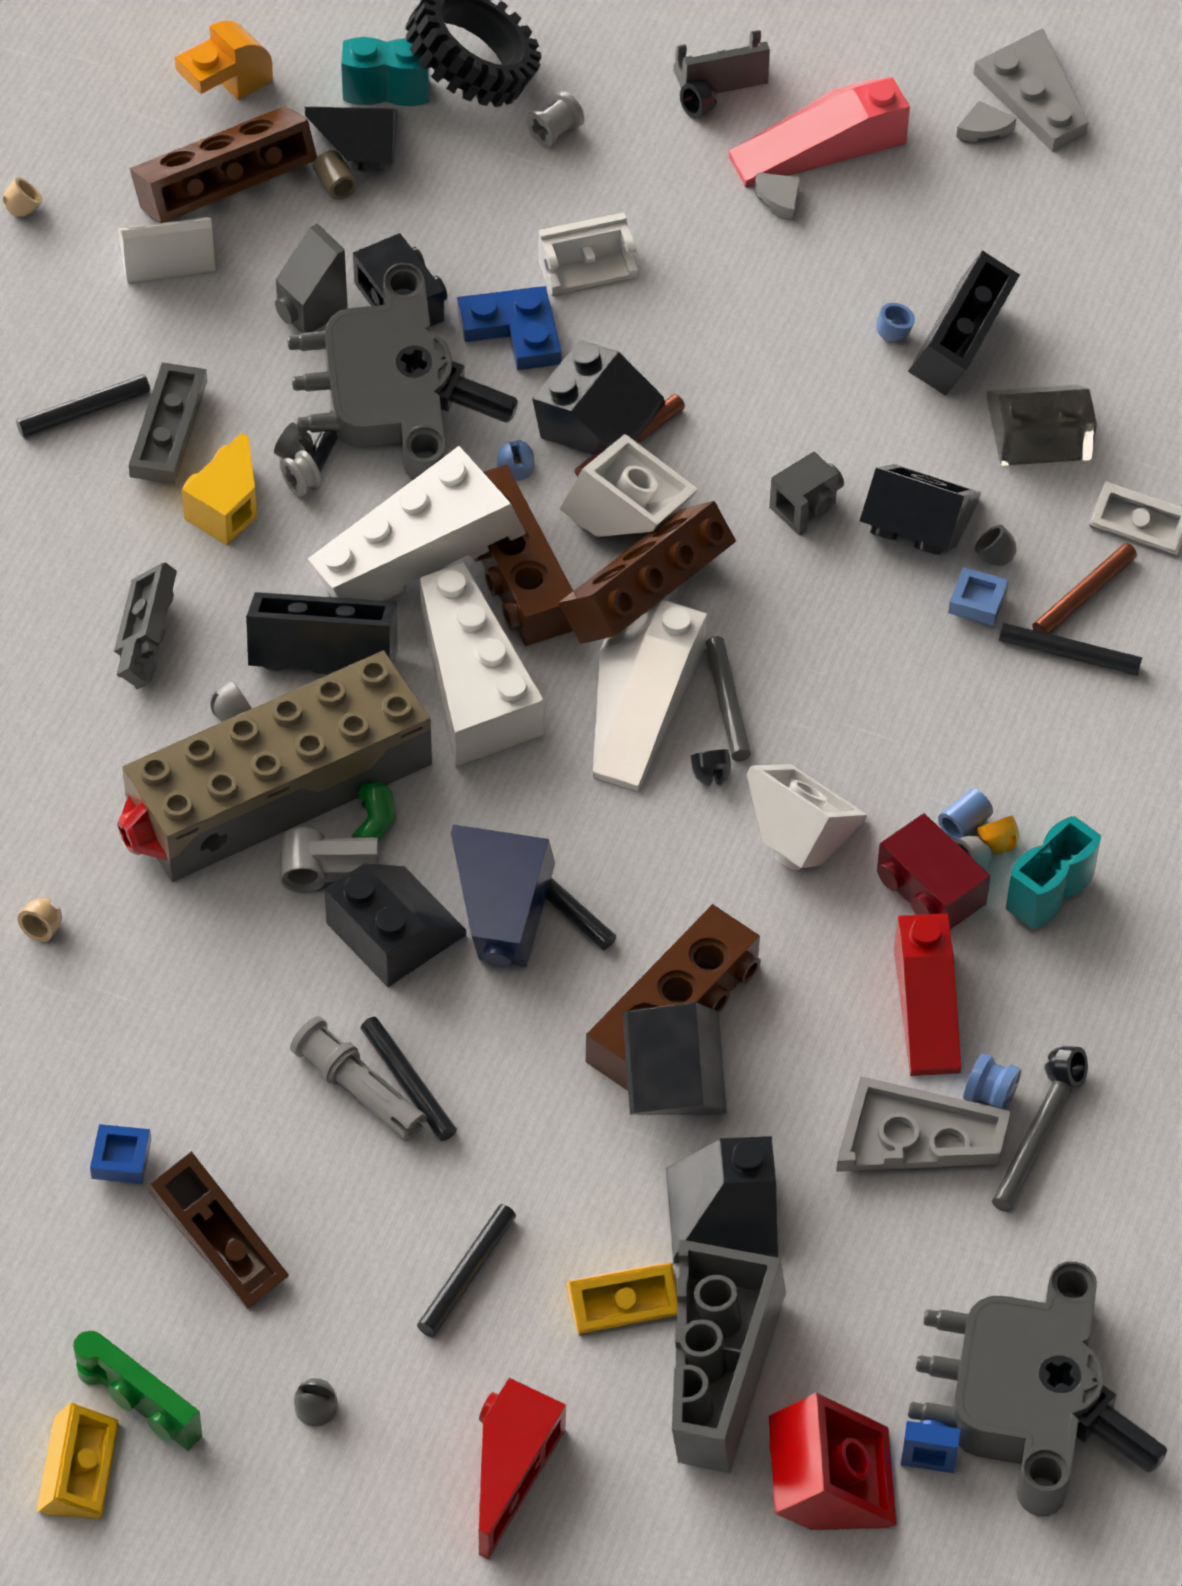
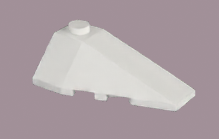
(641, 687)

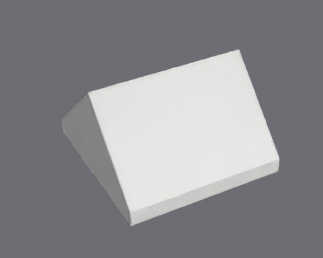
(167, 249)

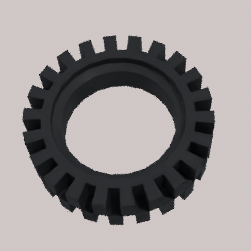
(460, 66)

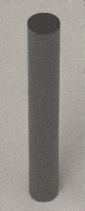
(727, 698)
(1031, 1146)

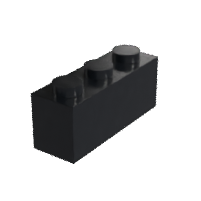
(964, 323)
(318, 631)

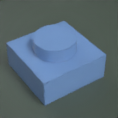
(978, 596)

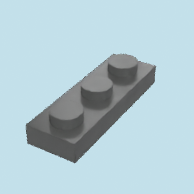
(168, 423)

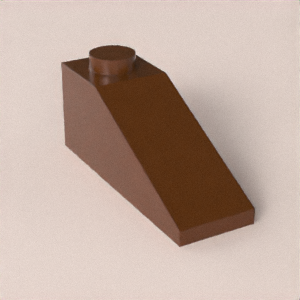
(217, 1230)

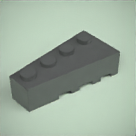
(721, 1342)

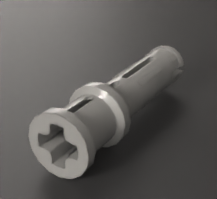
(343, 1065)

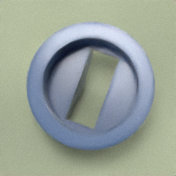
(901, 322)
(520, 470)

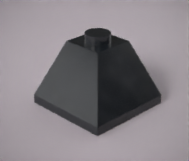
(358, 133)
(725, 1196)

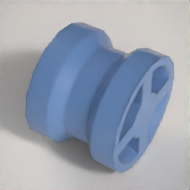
(992, 1083)

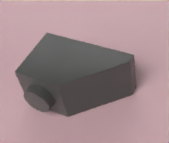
(312, 282)

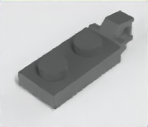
(144, 623)

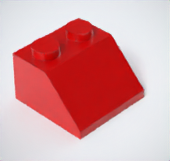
(831, 1467)

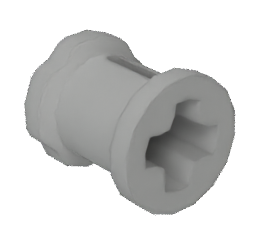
(555, 119)

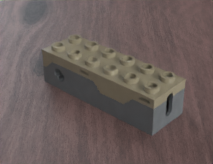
(274, 767)

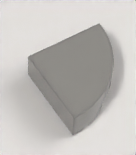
(985, 122)
(778, 192)

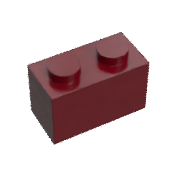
(932, 871)

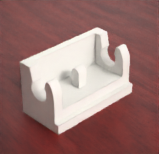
(587, 253)

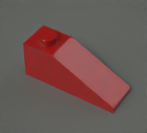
(928, 993)
(517, 1441)

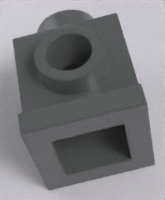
(805, 491)

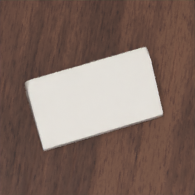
(1139, 518)

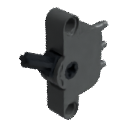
(392, 375)
(1032, 1386)

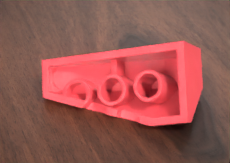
(828, 131)

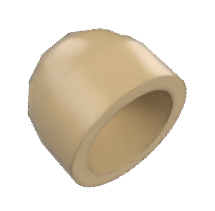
(21, 198)
(30, 920)

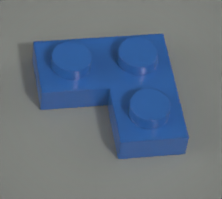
(516, 314)

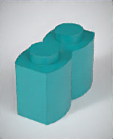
(383, 72)
(1053, 872)

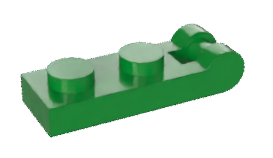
(136, 1389)

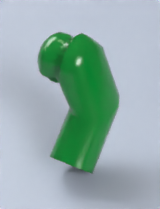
(380, 810)

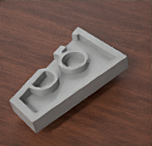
(1035, 89)
(918, 1129)

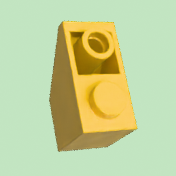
(223, 492)

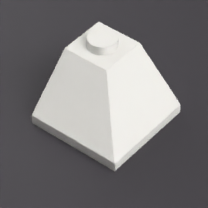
(625, 491)
(800, 815)

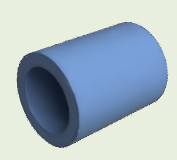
(965, 814)

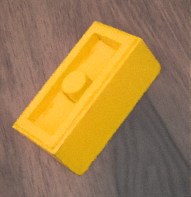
(623, 1297)
(78, 1463)

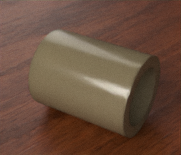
(335, 174)

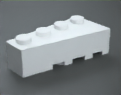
(418, 531)
(478, 673)

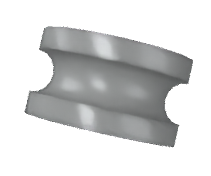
(301, 473)

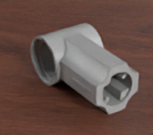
(312, 859)

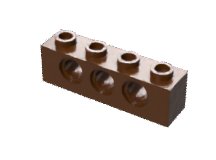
(223, 164)
(525, 572)
(647, 572)
(712, 942)

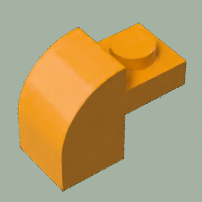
(228, 59)

